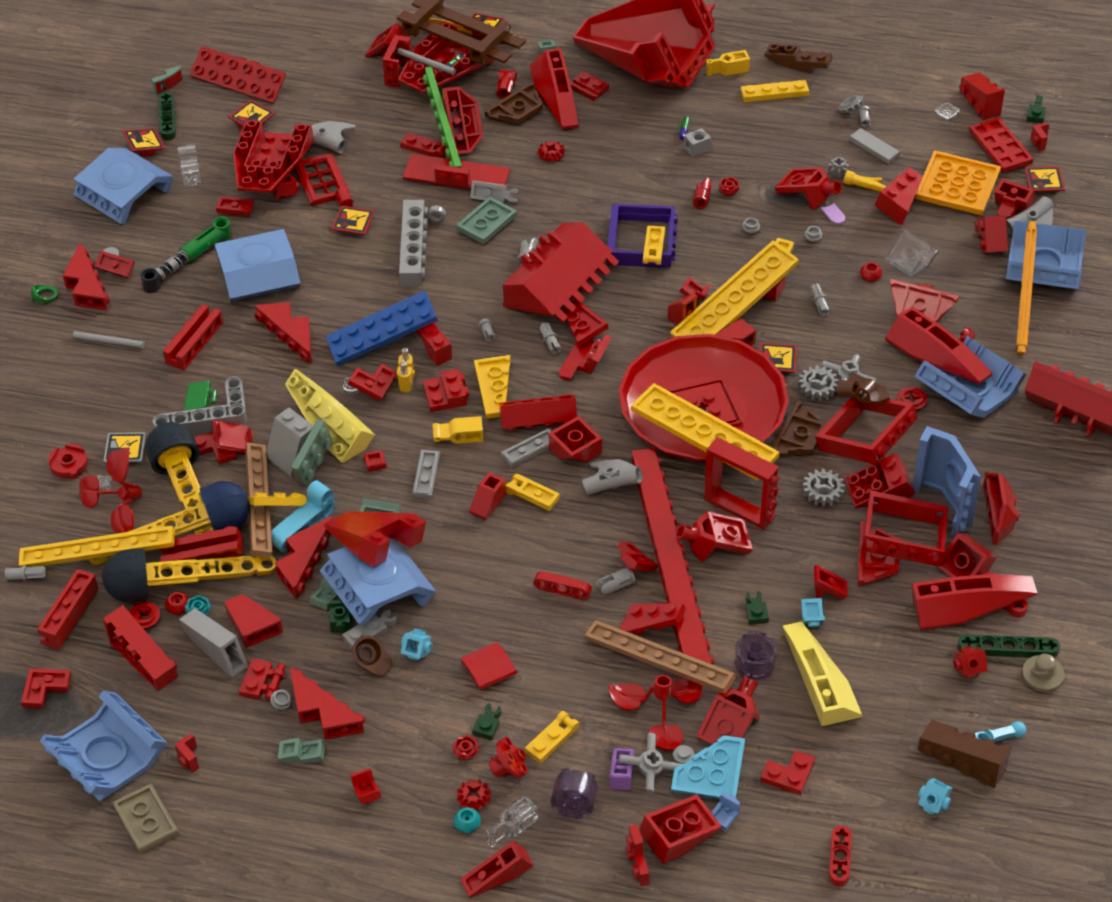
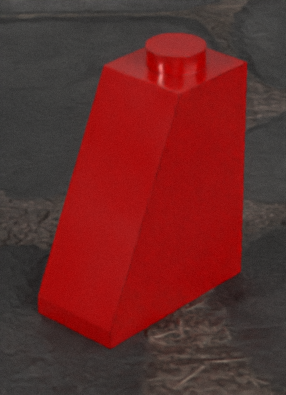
(252, 620)

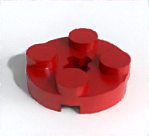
(71, 469)

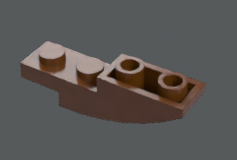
(794, 58)

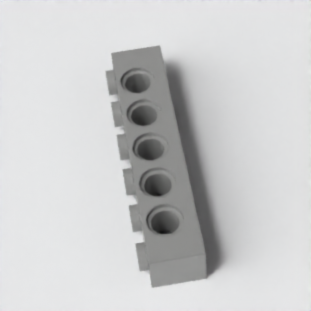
(412, 243)

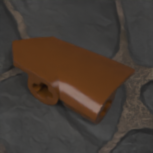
(862, 389)

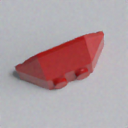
(463, 118)
(1000, 506)

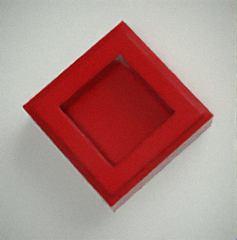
(375, 460)

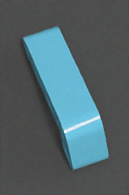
(317, 508)

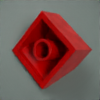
(966, 557)

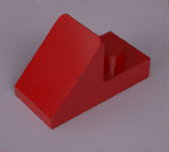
(829, 583)

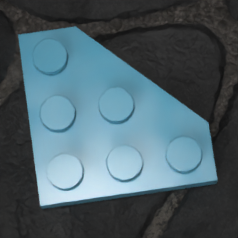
(711, 770)

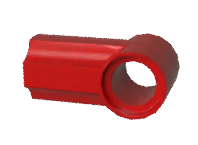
(506, 81)

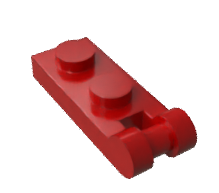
(423, 145)

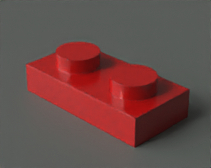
(235, 206)
(114, 264)

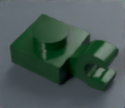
(1036, 113)

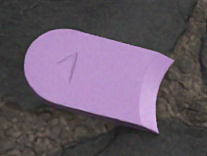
(834, 214)

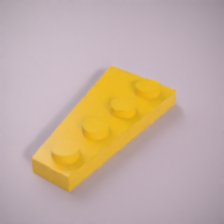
(493, 382)

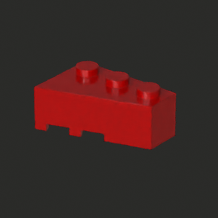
(982, 95)
(899, 194)

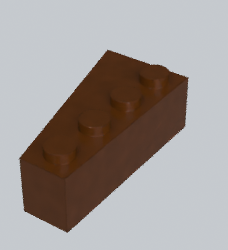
(965, 752)

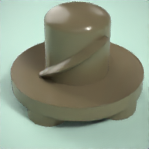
(1043, 673)

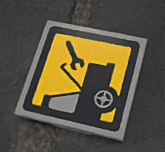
(133, 440)

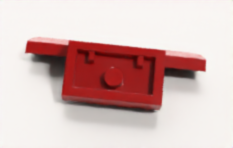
(584, 357)

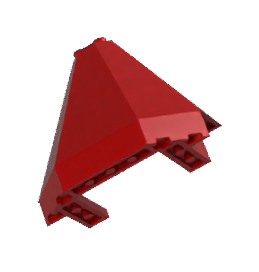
(653, 39)

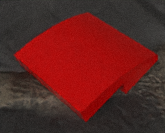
(488, 665)

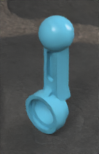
(1016, 729)

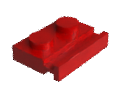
(589, 86)

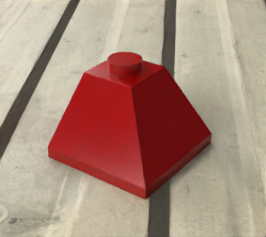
(384, 39)

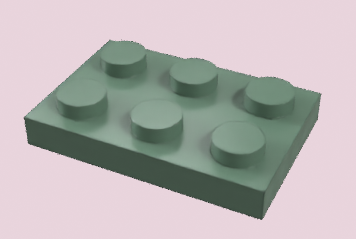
(486, 220)
(312, 453)

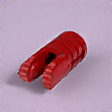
(702, 194)

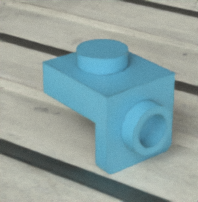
(812, 612)

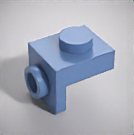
(726, 810)

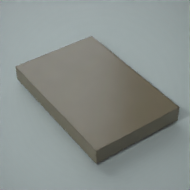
(145, 818)

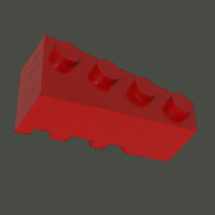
(139, 648)

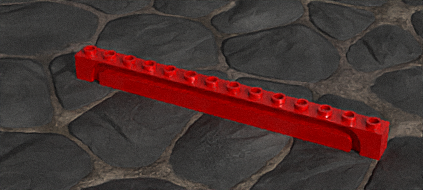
(670, 554)

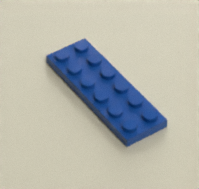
(381, 328)

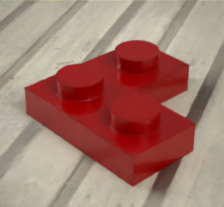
(376, 385)
(207, 444)
(635, 558)
(41, 681)
(792, 777)
(635, 853)

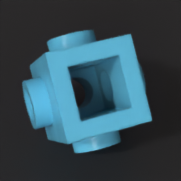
(410, 645)
(935, 789)

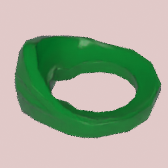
(40, 288)

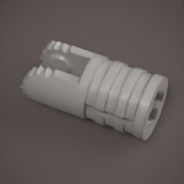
(525, 248)
(616, 581)

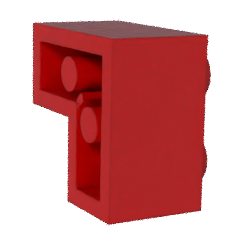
(993, 233)

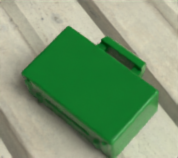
(198, 395)

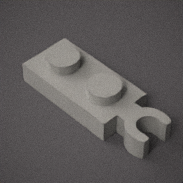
(483, 190)
(375, 627)

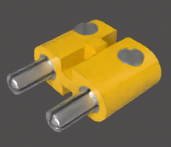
(405, 371)

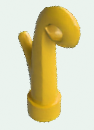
(862, 181)

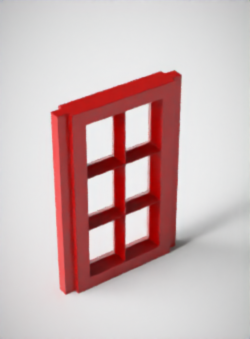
(307, 185)

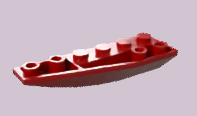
(554, 86)
(930, 342)
(967, 597)

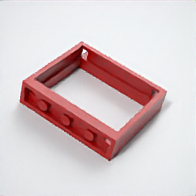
(828, 437)
(768, 472)
(908, 509)

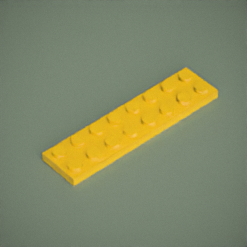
(739, 292)
(695, 424)

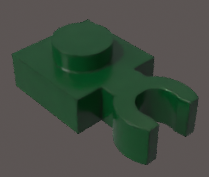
(756, 610)
(487, 724)

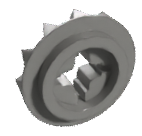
(851, 104)

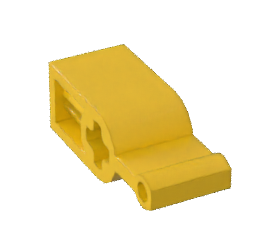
(729, 64)
(459, 430)

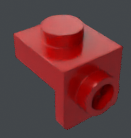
(1039, 135)
(692, 287)
(184, 753)
(365, 786)

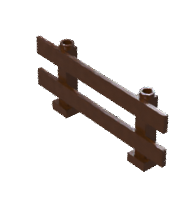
(477, 49)

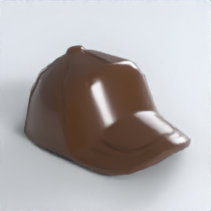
(371, 655)

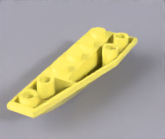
(347, 431)
(824, 681)

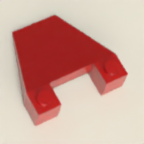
(367, 532)

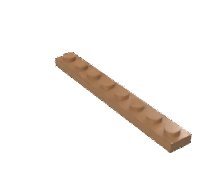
(258, 514)
(660, 656)

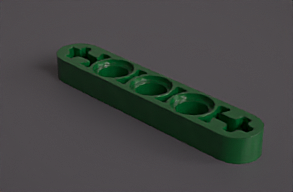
(1017, 641)

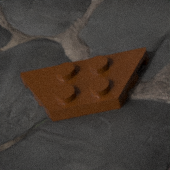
(517, 106)
(799, 432)

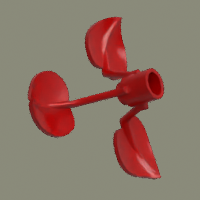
(117, 466)
(630, 695)

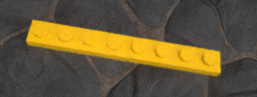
(96, 547)

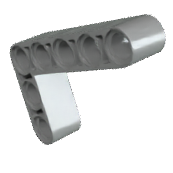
(200, 420)

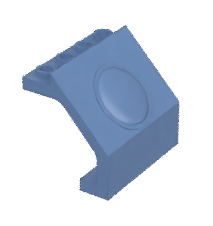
(117, 181)
(1056, 255)
(257, 265)
(970, 396)
(947, 468)
(369, 587)
(107, 747)

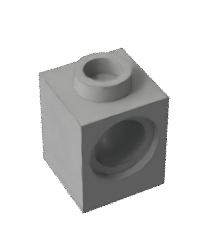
(697, 142)

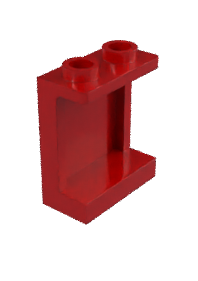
(393, 61)

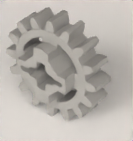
(818, 383)
(823, 487)

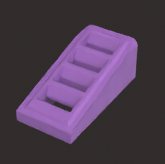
(621, 773)

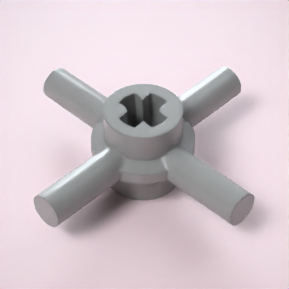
(847, 368)
(649, 762)

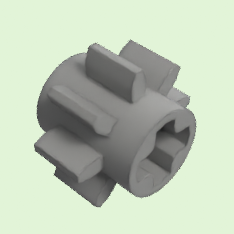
(838, 167)

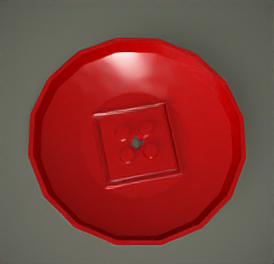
(711, 373)

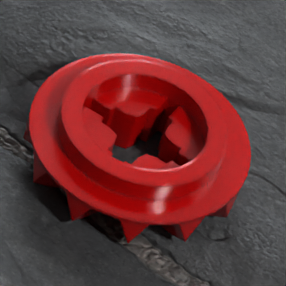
(552, 155)
(917, 394)
(145, 609)
(473, 801)

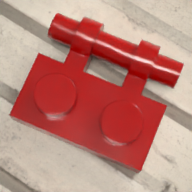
(257, 676)

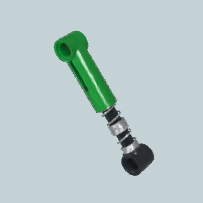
(218, 231)

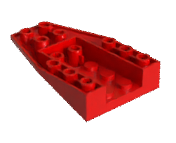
(442, 52)
(268, 157)

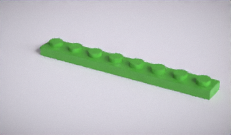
(440, 116)

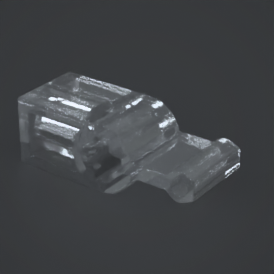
(189, 165)
(513, 820)

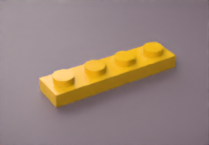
(774, 91)

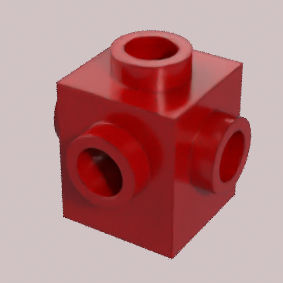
(970, 661)

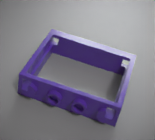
(647, 213)

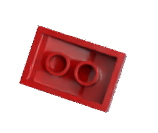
(678, 828)

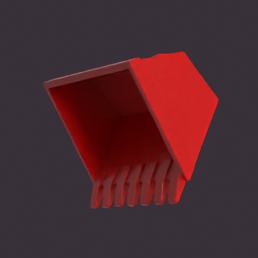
(557, 271)
(1070, 397)

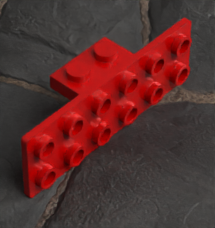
(238, 74)
(437, 171)

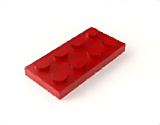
(1001, 145)

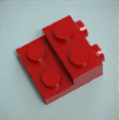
(446, 391)

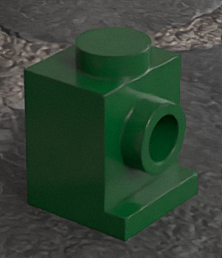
(339, 616)

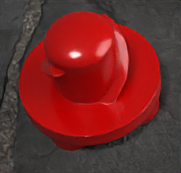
(508, 760)

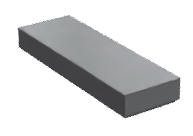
(874, 146)
(527, 449)
(426, 474)

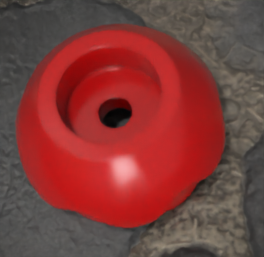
(729, 186)
(871, 272)
(966, 332)
(176, 603)
(465, 742)

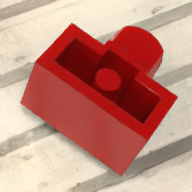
(1013, 198)

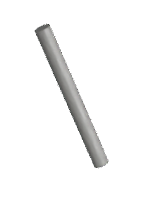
(424, 60)
(108, 339)

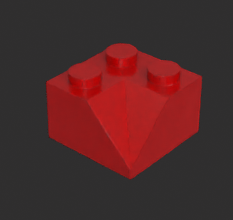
(575, 441)

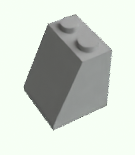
(286, 440)

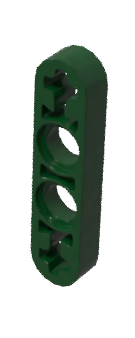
(164, 116)

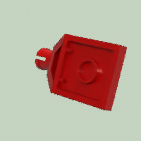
(811, 182)
(715, 531)
(730, 713)

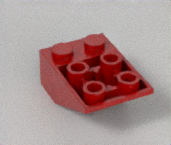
(887, 477)

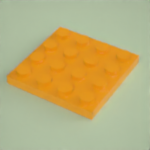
(958, 182)

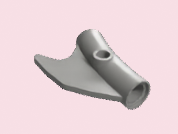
(329, 135)
(1040, 212)
(612, 475)

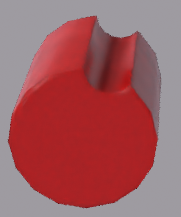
(344, 197)

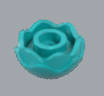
(198, 601)
(470, 825)

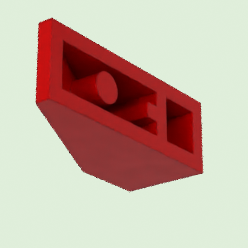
(498, 869)

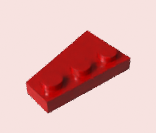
(584, 323)
(652, 615)

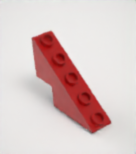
(84, 280)
(293, 331)
(305, 553)
(316, 705)

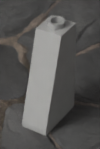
(214, 641)

